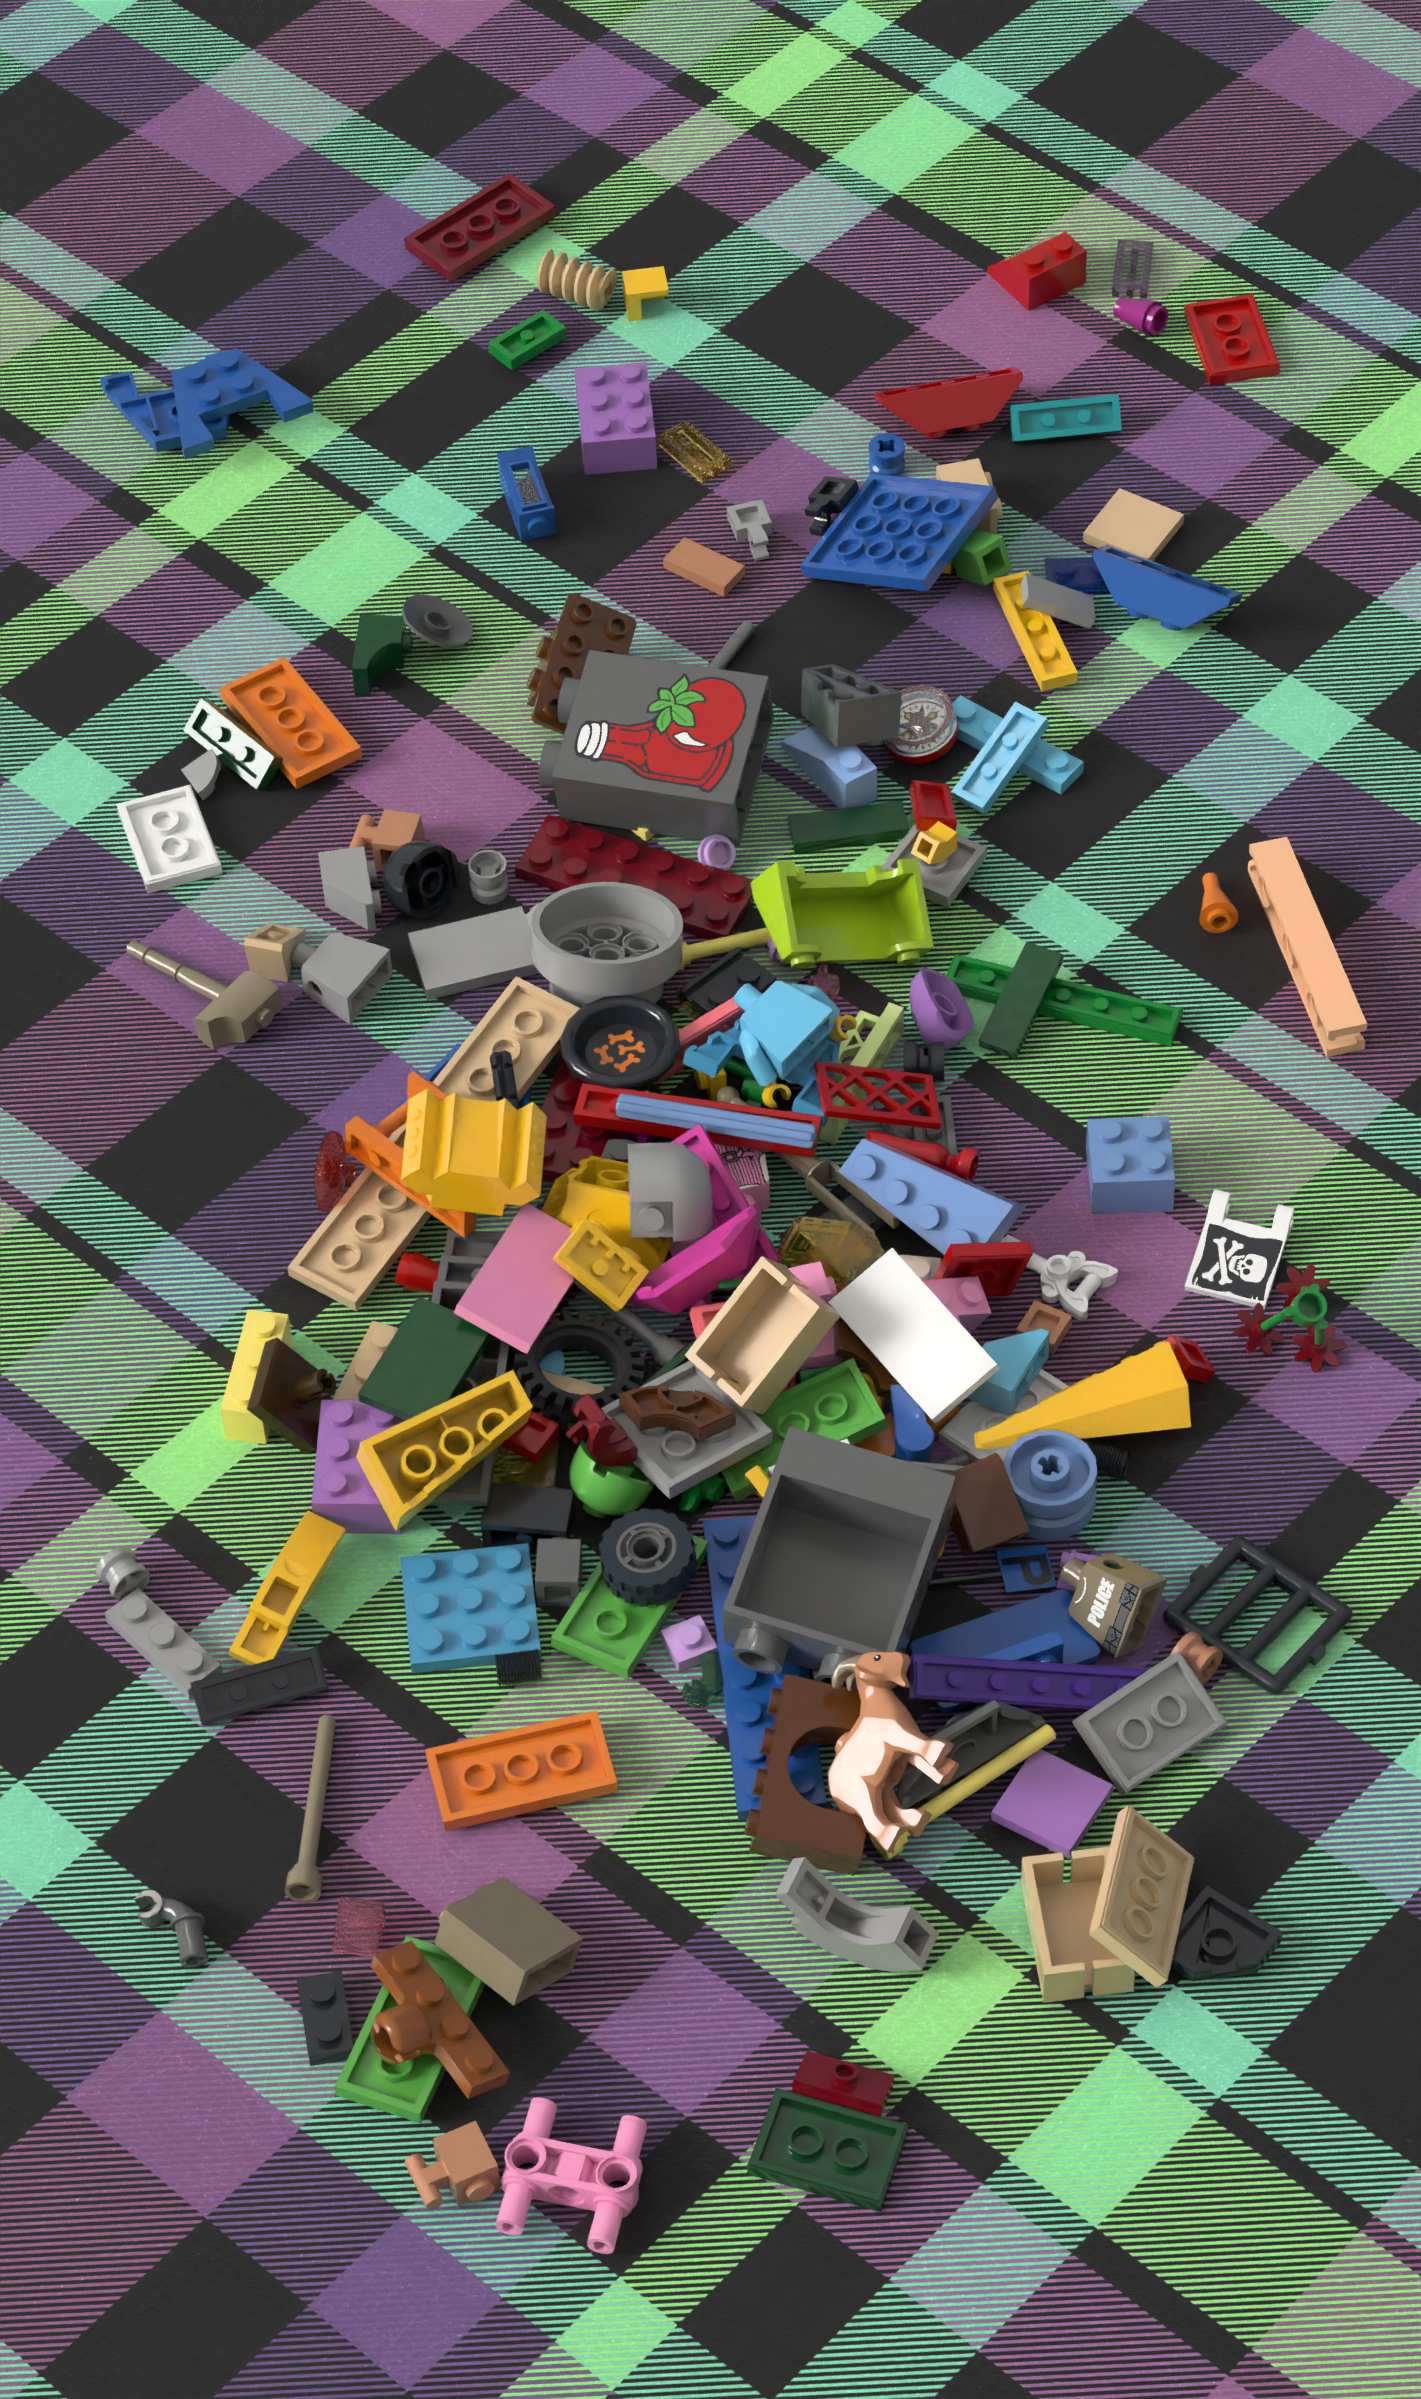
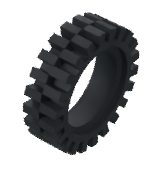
(585, 1336)

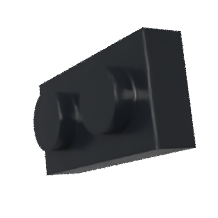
(325, 2018)

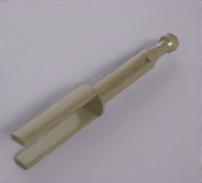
(819, 1174)

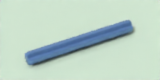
(716, 1120)

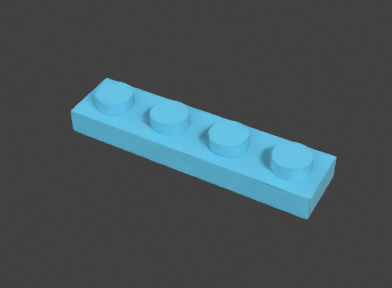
(1043, 764)

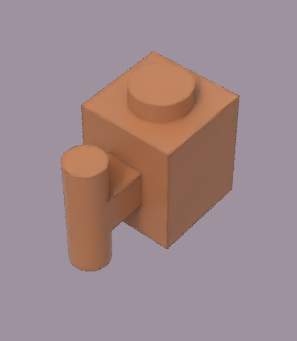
(392, 831)
(461, 2163)

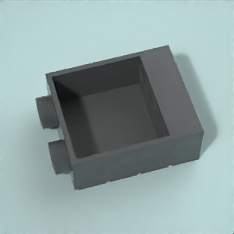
(836, 1557)

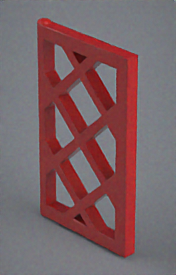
(901, 1116)

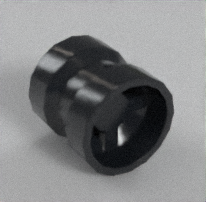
(925, 1059)

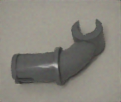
(182, 1920)

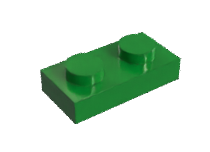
(527, 340)

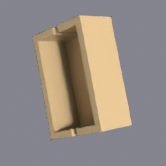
(762, 1335)
(1060, 1926)

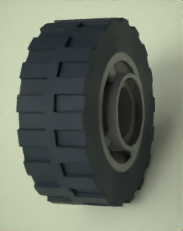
(653, 1578)

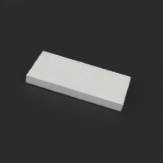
(914, 1335)

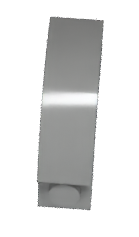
(852, 1930)

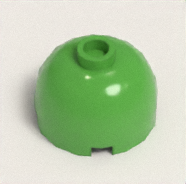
(607, 1488)

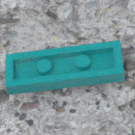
(1065, 418)

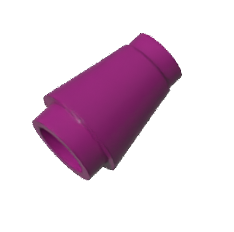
(1144, 315)

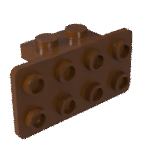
(563, 654)

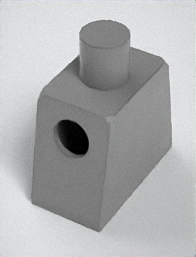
(343, 973)

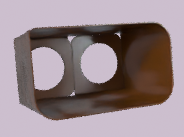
(985, 1507)

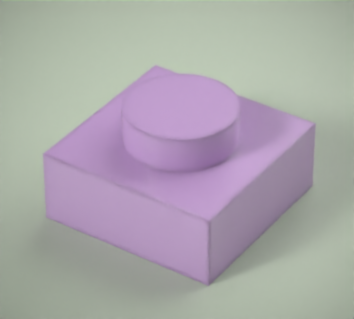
(687, 1642)

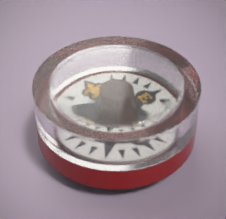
(926, 725)

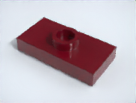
(843, 2083)

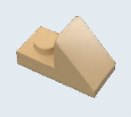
(271, 950)

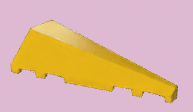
(1132, 1397)

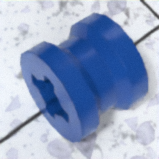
(886, 455)

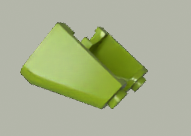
(845, 914)

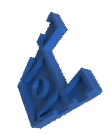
(225, 387)
(154, 413)

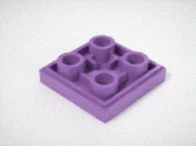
(1052, 1802)

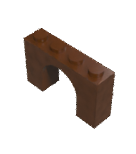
(784, 1821)

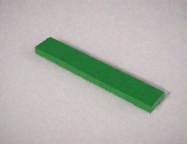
(1074, 1002)

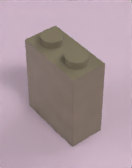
(508, 1940)

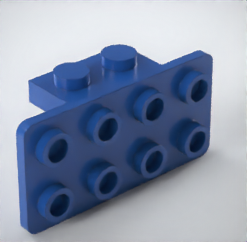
(1024, 1632)

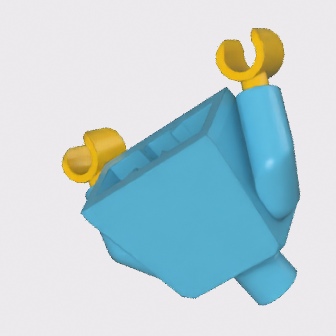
(783, 1029)

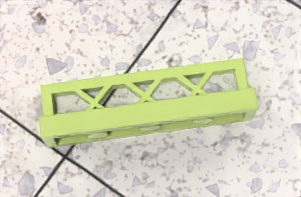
(870, 1053)

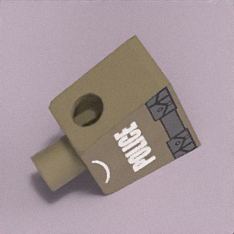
(1113, 1600)

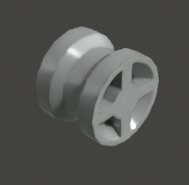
(122, 1572)

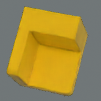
(642, 285)

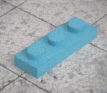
(1000, 758)

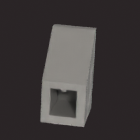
(347, 884)

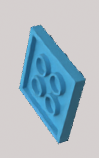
(469, 1607)

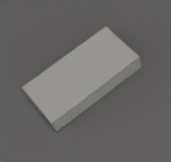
(1058, 601)

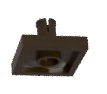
(290, 1394)

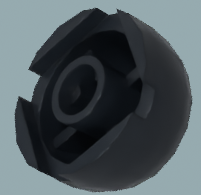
(421, 878)

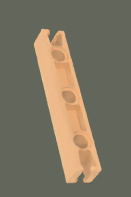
(1307, 947)

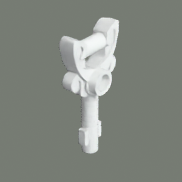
(1061, 1271)

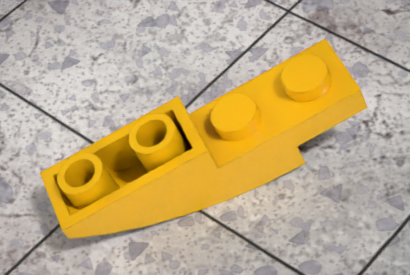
(287, 1589)

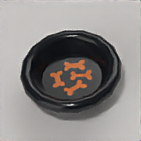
(620, 1042)

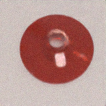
(332, 1171)

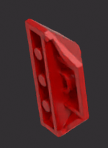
(952, 402)

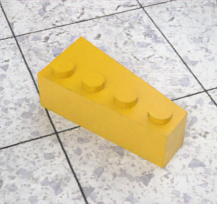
(436, 1448)

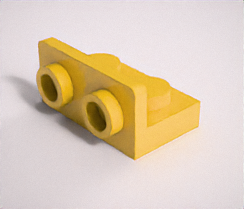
(601, 1264)

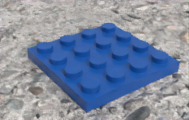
(899, 532)

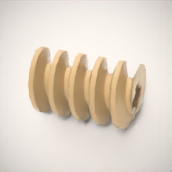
(574, 281)

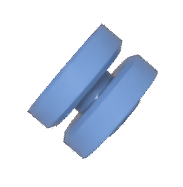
(1053, 1482)

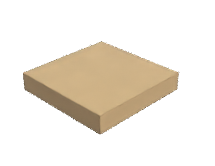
(1133, 525)

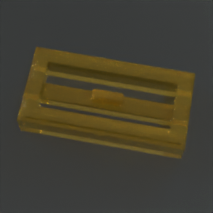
(688, 453)

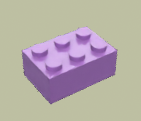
(615, 418)
(339, 1484)

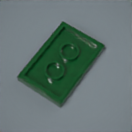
(424, 1361)
(828, 2149)

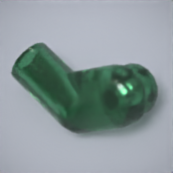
(709, 1686)

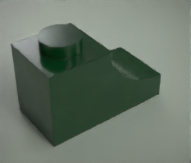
(379, 649)

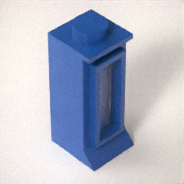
(526, 494)

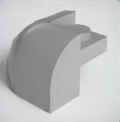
(668, 1192)

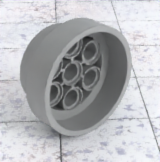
(606, 942)

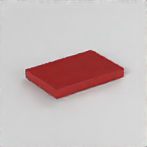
(1231, 339)

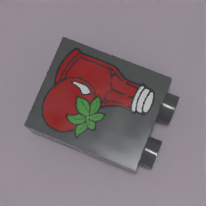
(659, 746)

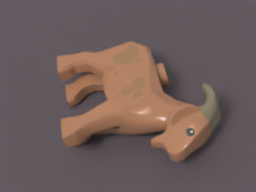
(880, 1747)

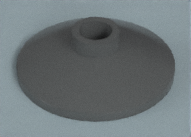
(437, 621)

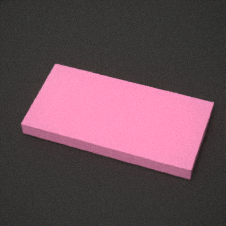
(519, 1281)

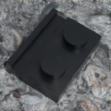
(723, 981)

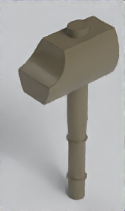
(235, 1010)

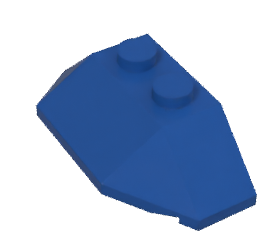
(1160, 590)

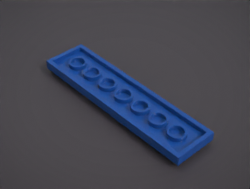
(747, 1690)

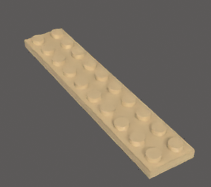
(376, 1219)

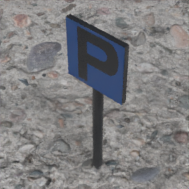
(1020, 1569)

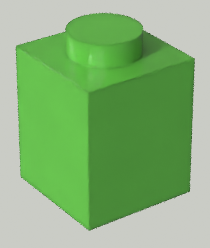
(982, 558)

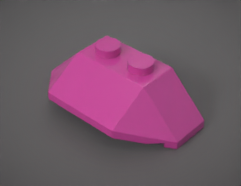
(698, 1269)

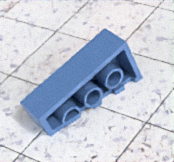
(930, 1198)

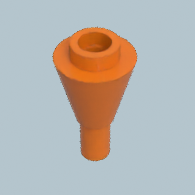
(1217, 911)

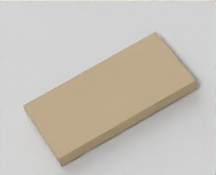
(1142, 1896)

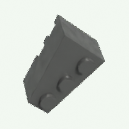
(849, 706)

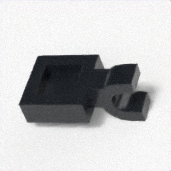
(827, 498)

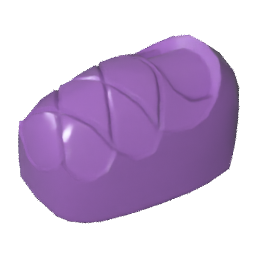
(939, 1009)

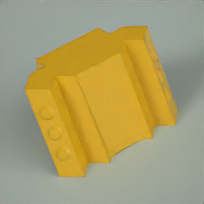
(473, 1152)
(602, 1194)

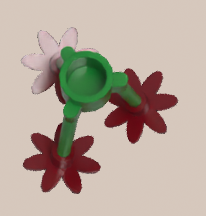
(1306, 1308)

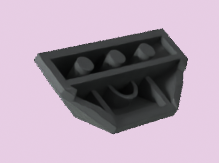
(976, 1740)

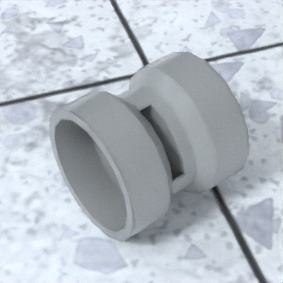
(488, 877)

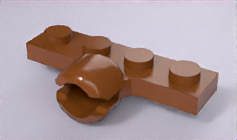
(431, 2023)

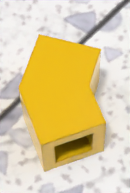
(935, 844)

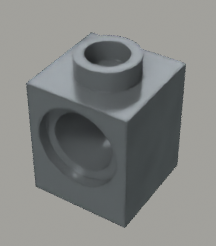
(558, 1571)

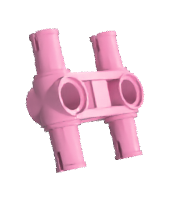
(571, 2175)

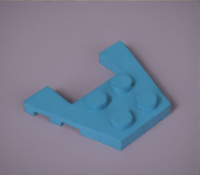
(721, 1046)

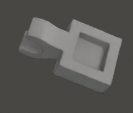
(752, 523)

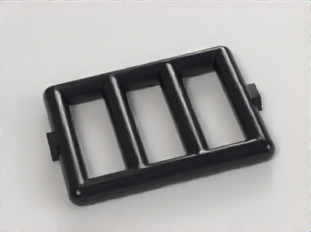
(1270, 1569)

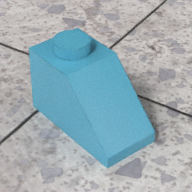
(1019, 1362)

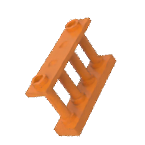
(385, 1158)

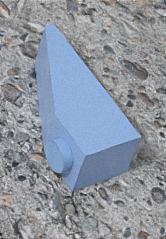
(840, 772)

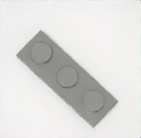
(161, 1641)

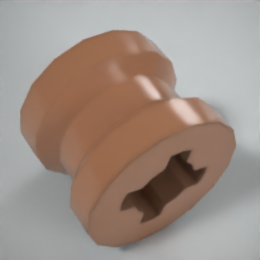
(1200, 1657)

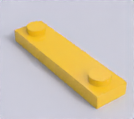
(1035, 635)

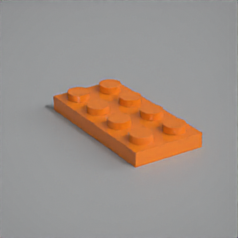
(291, 721)
(521, 1770)

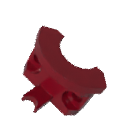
(607, 1438)

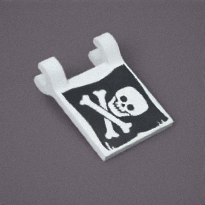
(1236, 1257)

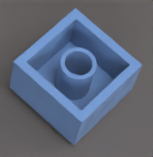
(1130, 1164)

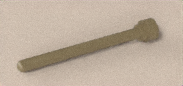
(304, 1880)

